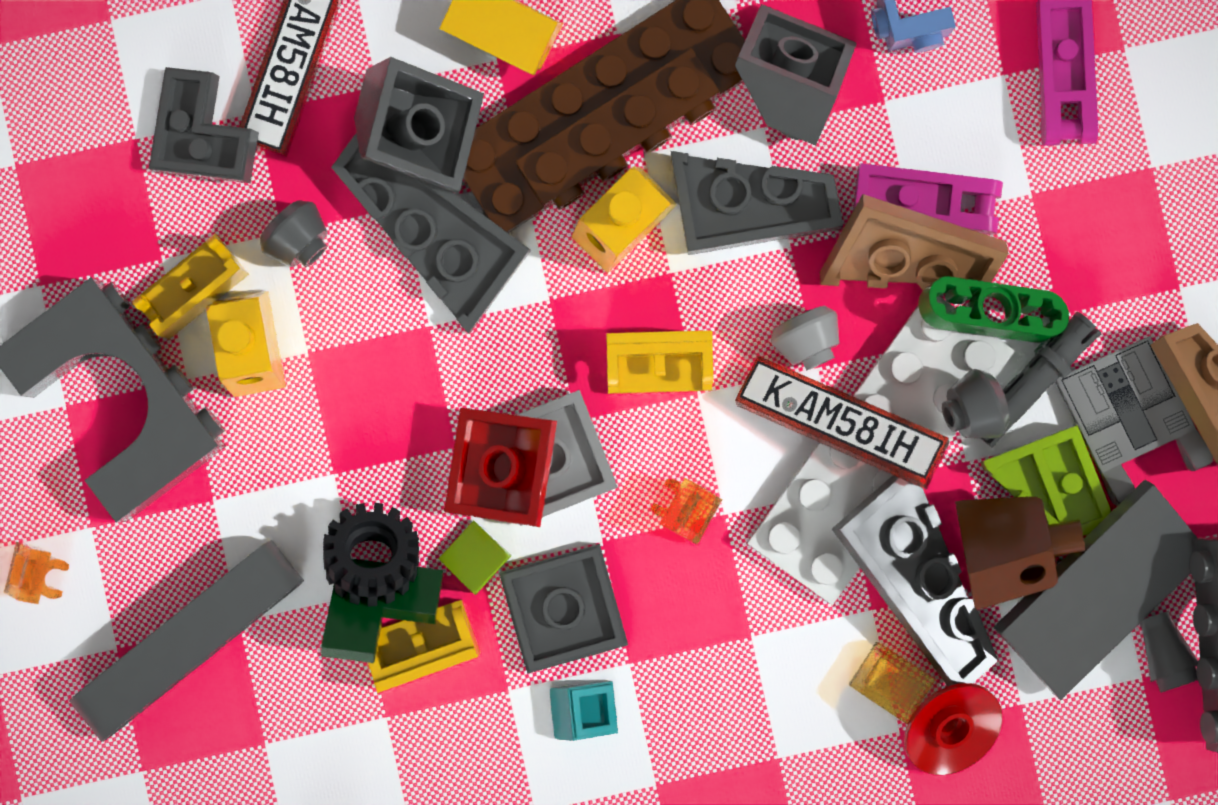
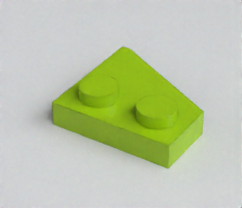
(1056, 472)

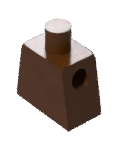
(1012, 547)

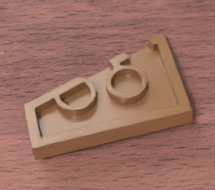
(905, 246)
(1192, 366)

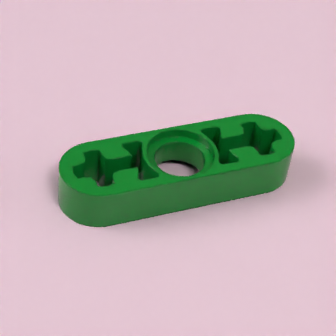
(1013, 299)

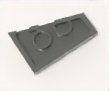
(747, 204)

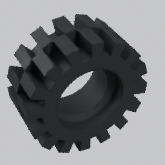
(371, 527)

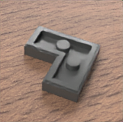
(186, 138)

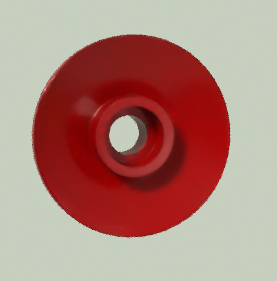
(953, 729)

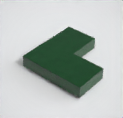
(355, 629)

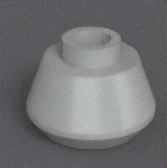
(808, 337)

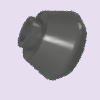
(295, 235)
(976, 406)

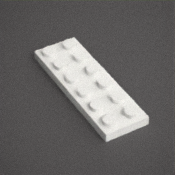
(906, 381)

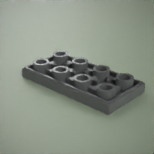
(1101, 592)

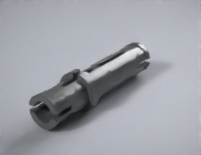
(1046, 367)

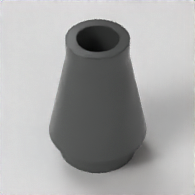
(1167, 652)

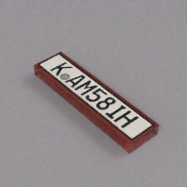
(288, 71)
(842, 422)

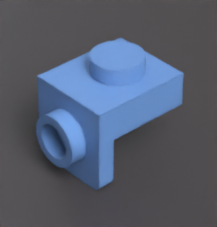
(921, 31)

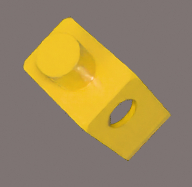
(622, 218)
(246, 344)

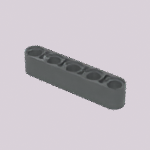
(186, 640)

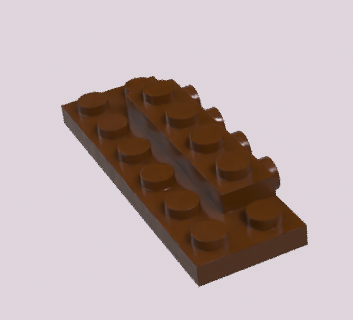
(604, 111)

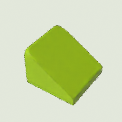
(475, 557)

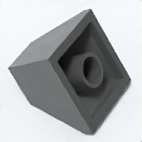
(793, 72)
(416, 122)

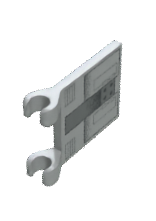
(1127, 410)

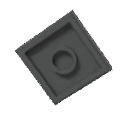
(563, 608)

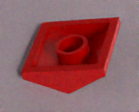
(500, 466)

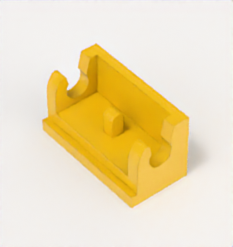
(504, 30)
(190, 287)
(660, 362)
(419, 649)

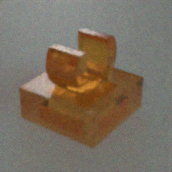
(689, 510)
(28, 573)

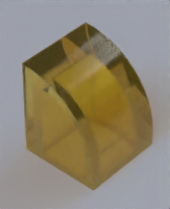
(891, 682)

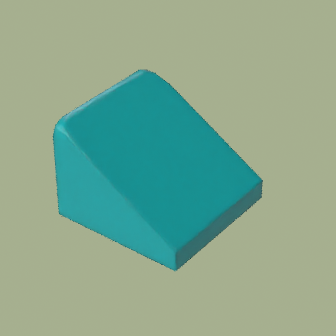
(583, 711)

